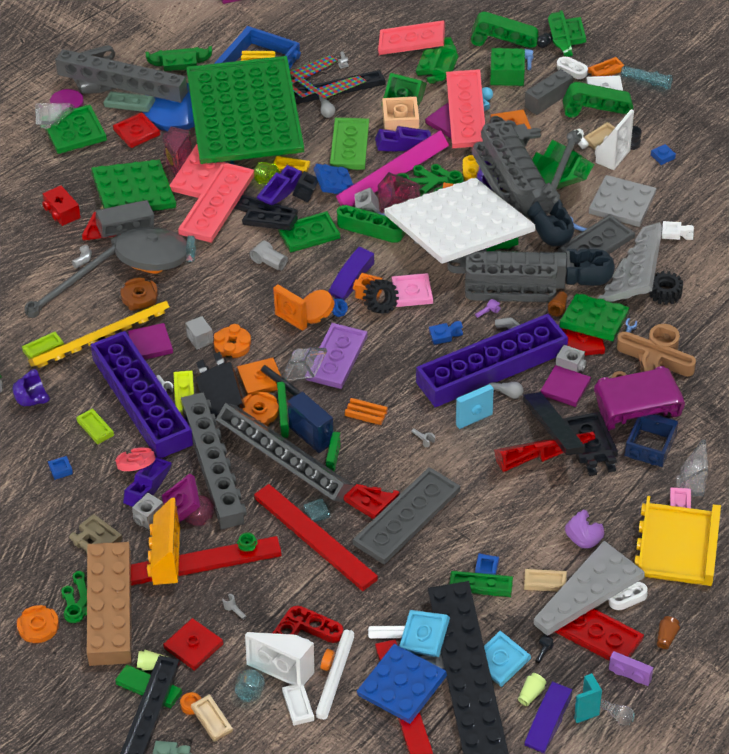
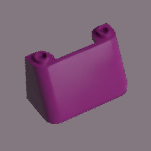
(638, 396)

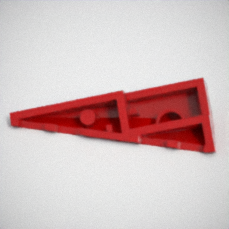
(516, 455)

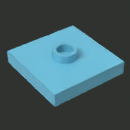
(474, 406)
(424, 633)
(504, 658)

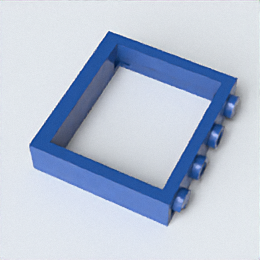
(264, 39)

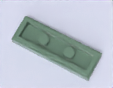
(129, 101)

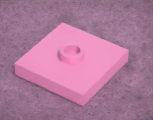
(413, 290)

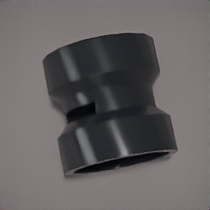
(635, 140)

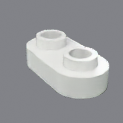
(572, 67)
(629, 597)

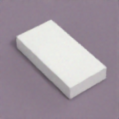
(298, 704)

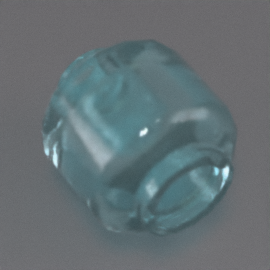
(249, 685)

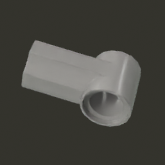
(265, 253)

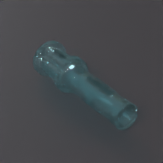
(653, 78)

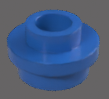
(340, 307)

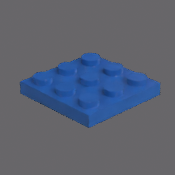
(402, 683)

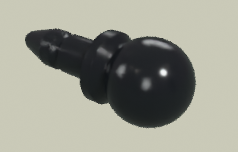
(544, 40)

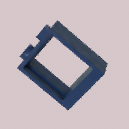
(310, 422)
(665, 427)

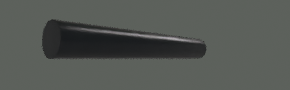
(277, 378)

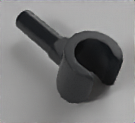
(547, 643)

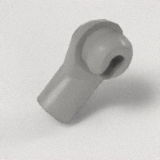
(84, 258)

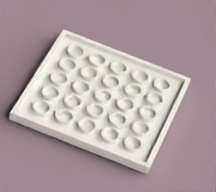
(459, 220)

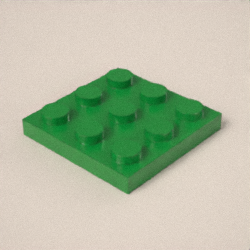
(76, 130)
(594, 317)

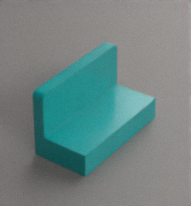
(589, 701)

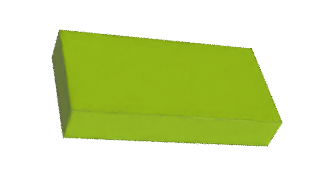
(42, 345)
(95, 426)

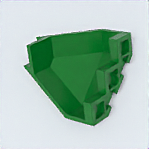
(576, 169)

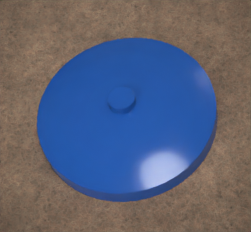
(170, 113)

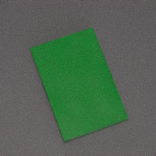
(310, 232)

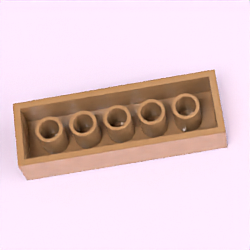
(109, 604)

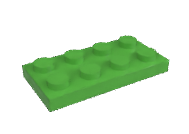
(350, 143)

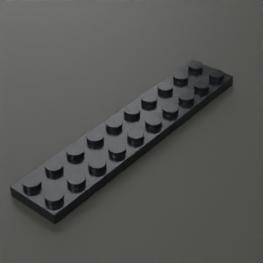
(468, 672)

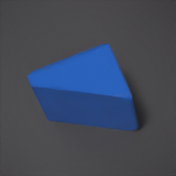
(487, 564)

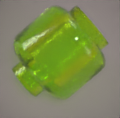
(264, 172)

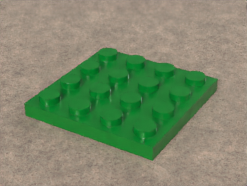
(133, 183)

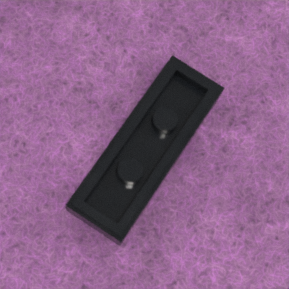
(270, 219)

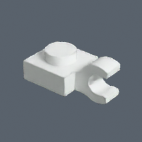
(674, 230)

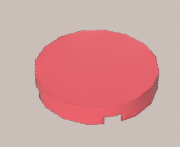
(137, 459)

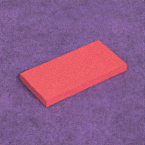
(411, 37)

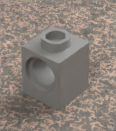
(367, 201)
(199, 332)
(571, 359)
(145, 509)

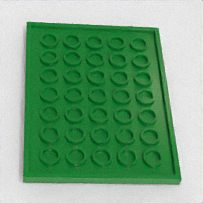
(244, 110)

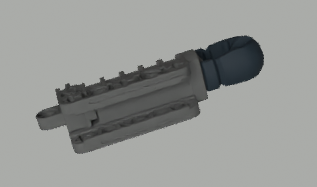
(519, 176)
(530, 272)

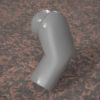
(506, 322)

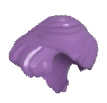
(582, 533)

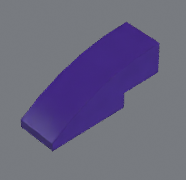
(401, 139)
(280, 185)
(358, 263)
(146, 481)
(548, 717)

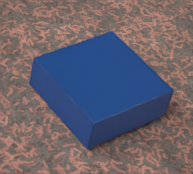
(60, 467)

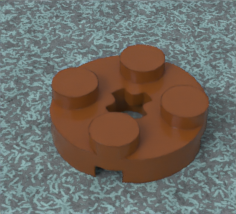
(138, 301)

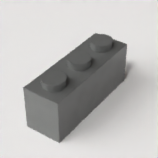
(547, 92)
(124, 217)

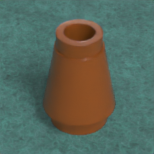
(558, 304)
(667, 631)

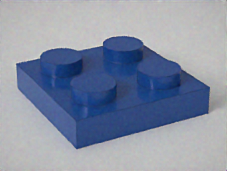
(332, 178)

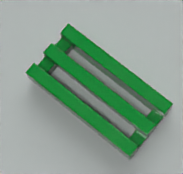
(333, 451)

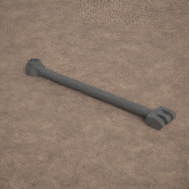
(573, 139)
(33, 308)

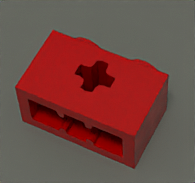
(61, 205)

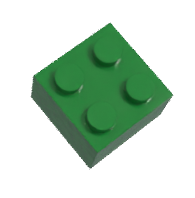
(507, 66)

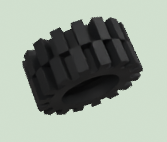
(666, 295)
(371, 296)

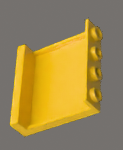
(678, 543)

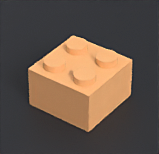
(400, 112)

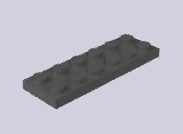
(406, 515)

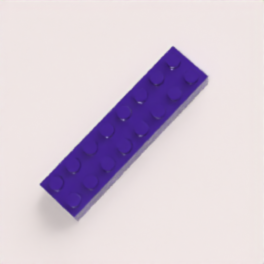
(490, 360)
(141, 395)

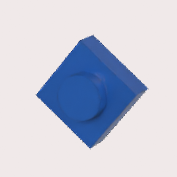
(663, 154)

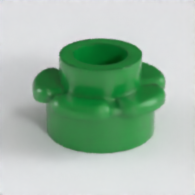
(247, 538)

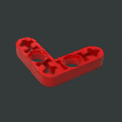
(297, 624)

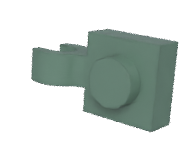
(164, 747)

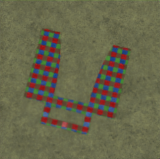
(327, 90)

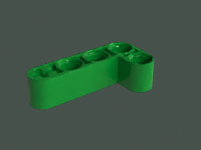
(504, 29)
(595, 97)
(368, 224)

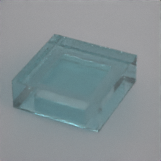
(191, 248)
(317, 510)

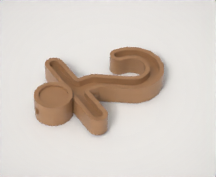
(657, 351)

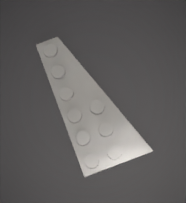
(637, 271)
(595, 582)

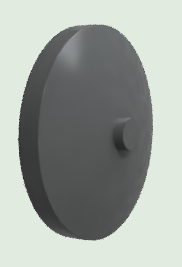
(151, 248)

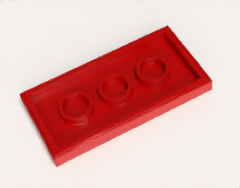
(602, 634)

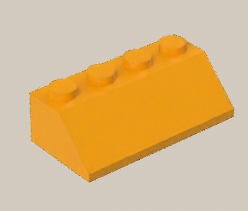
(164, 545)

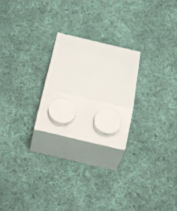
(616, 144)
(281, 656)

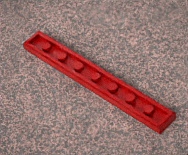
(316, 537)
(213, 559)
(414, 733)

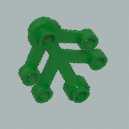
(431, 179)
(75, 608)

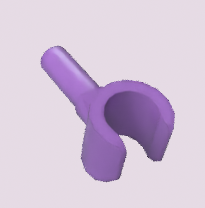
(491, 305)

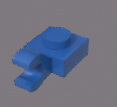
(442, 333)

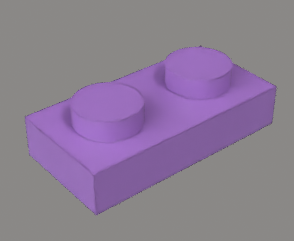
(630, 668)

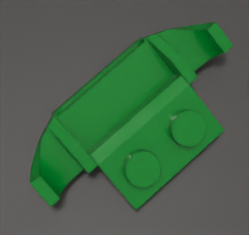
(566, 32)
(179, 58)
(438, 61)

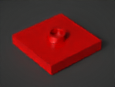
(136, 130)
(589, 344)
(193, 644)

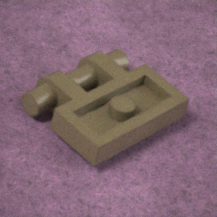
(95, 530)

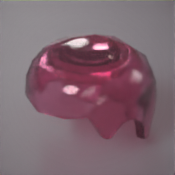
(203, 513)

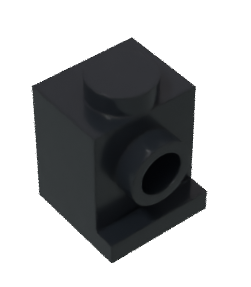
(305, 187)

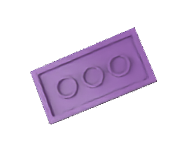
(342, 348)

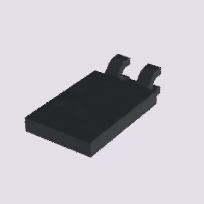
(219, 384)
(598, 449)

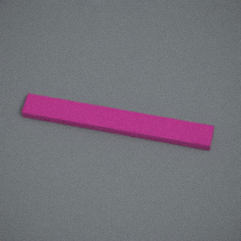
(400, 164)

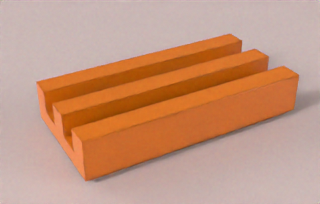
(605, 68)
(366, 408)

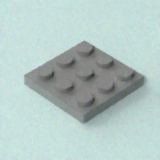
(622, 200)

